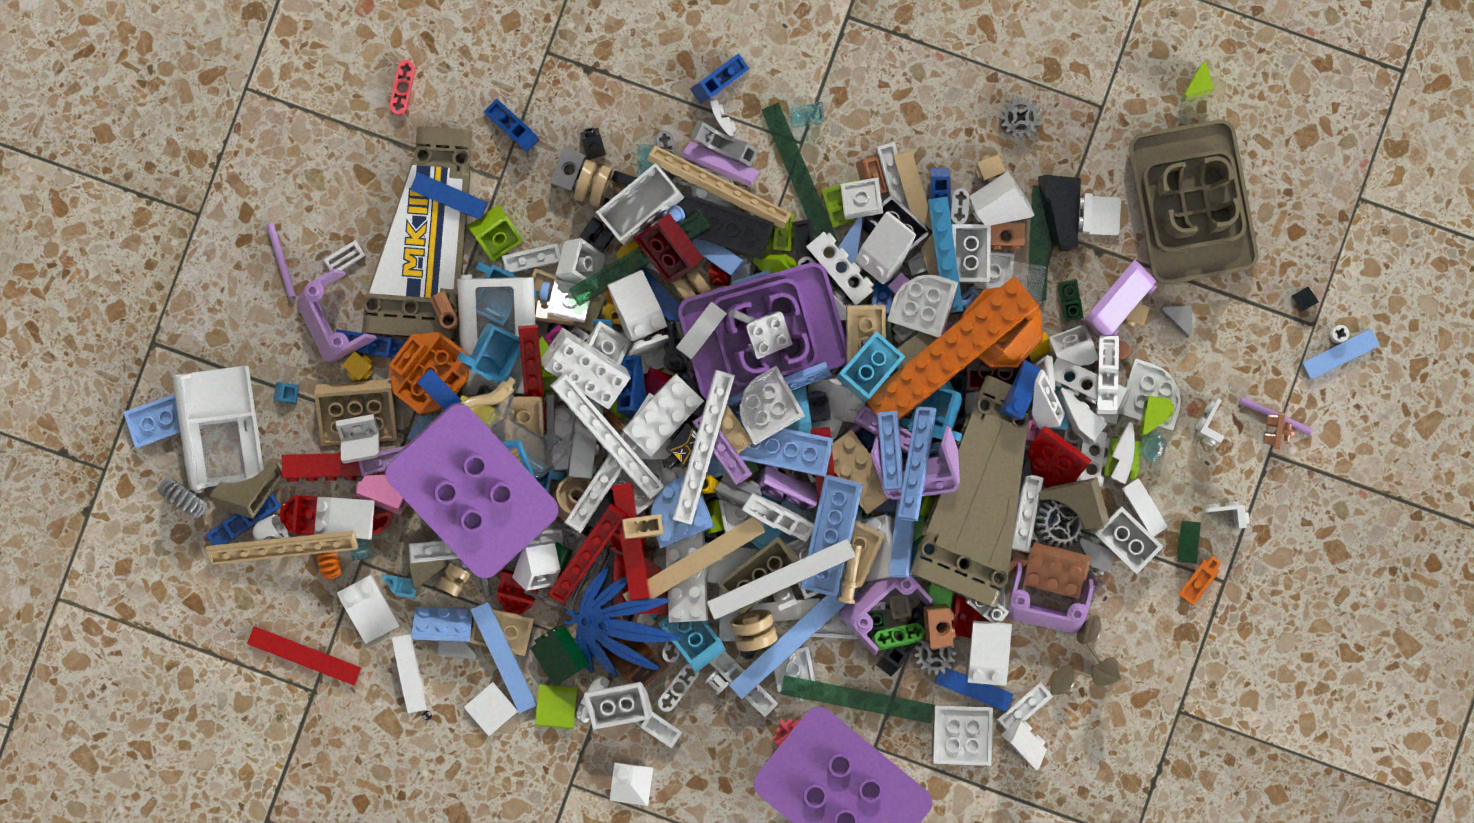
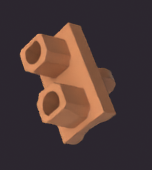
(1277, 421)

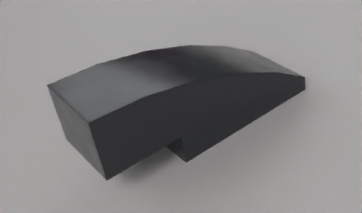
(803, 236)

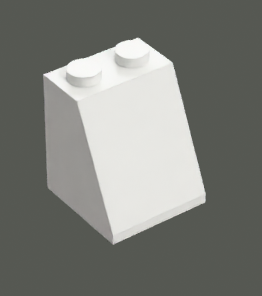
(1000, 202)

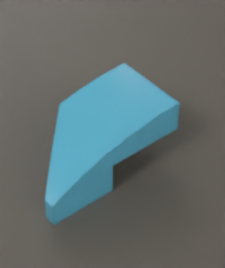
(400, 586)

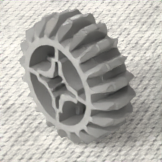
(182, 497)
(1045, 528)

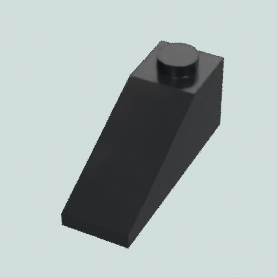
(894, 657)

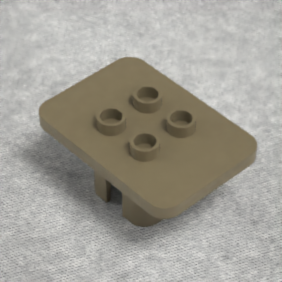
(1193, 202)

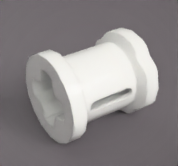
(1344, 331)
(716, 682)

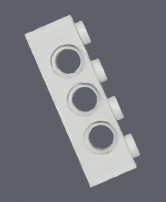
(817, 248)
(1062, 367)
(1098, 461)

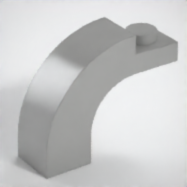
(723, 144)

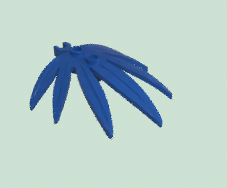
(598, 623)

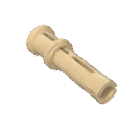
(849, 582)

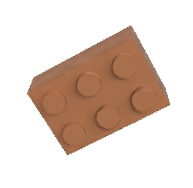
(1057, 570)

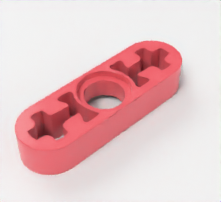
(394, 100)

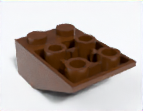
(632, 672)

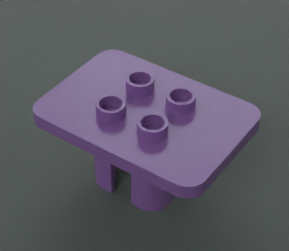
(809, 313)
(471, 490)
(837, 777)

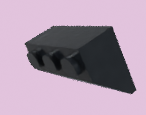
(905, 216)

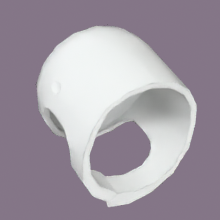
(269, 528)

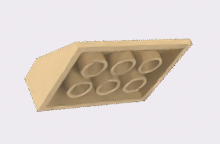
(354, 400)

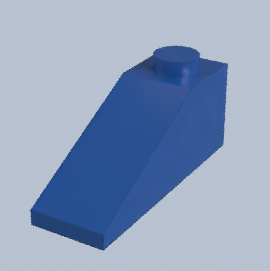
(719, 78)
(511, 125)
(940, 184)
(634, 392)
(1021, 392)

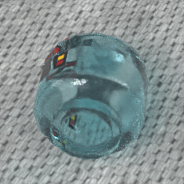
(1153, 446)

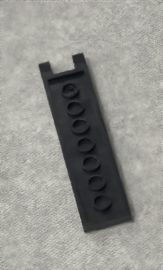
(728, 226)

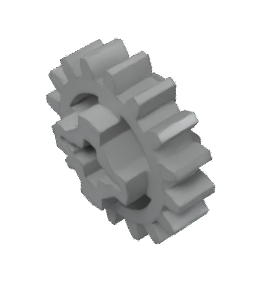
(1013, 110)
(929, 661)

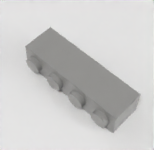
(583, 449)

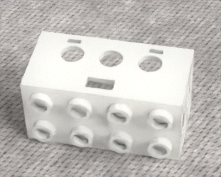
(640, 204)
(587, 367)

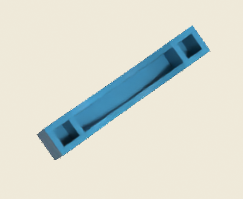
(945, 247)

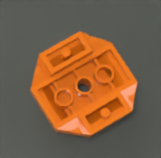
(1015, 344)
(416, 358)

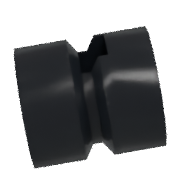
(597, 234)

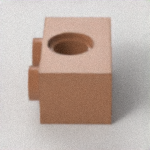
(1016, 233)
(932, 617)

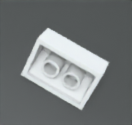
(972, 252)
(1129, 540)
(618, 705)

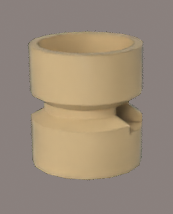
(453, 579)

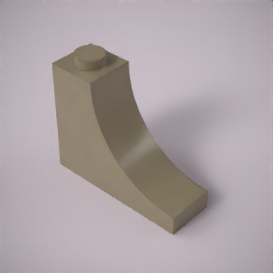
(249, 495)
(1083, 498)

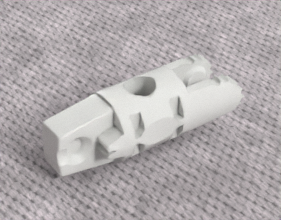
(599, 683)

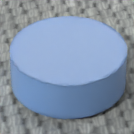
(545, 291)

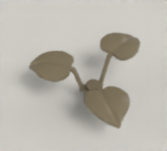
(1104, 673)

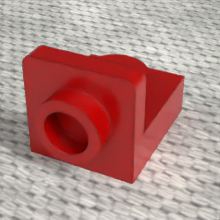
(718, 276)

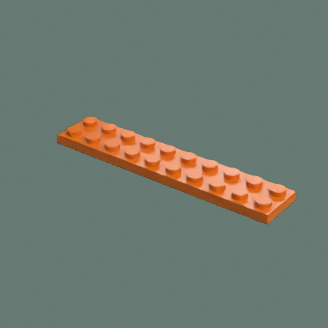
(954, 349)

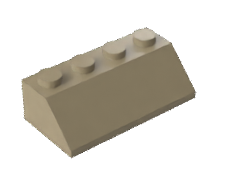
(767, 560)

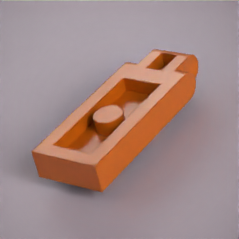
(1200, 580)

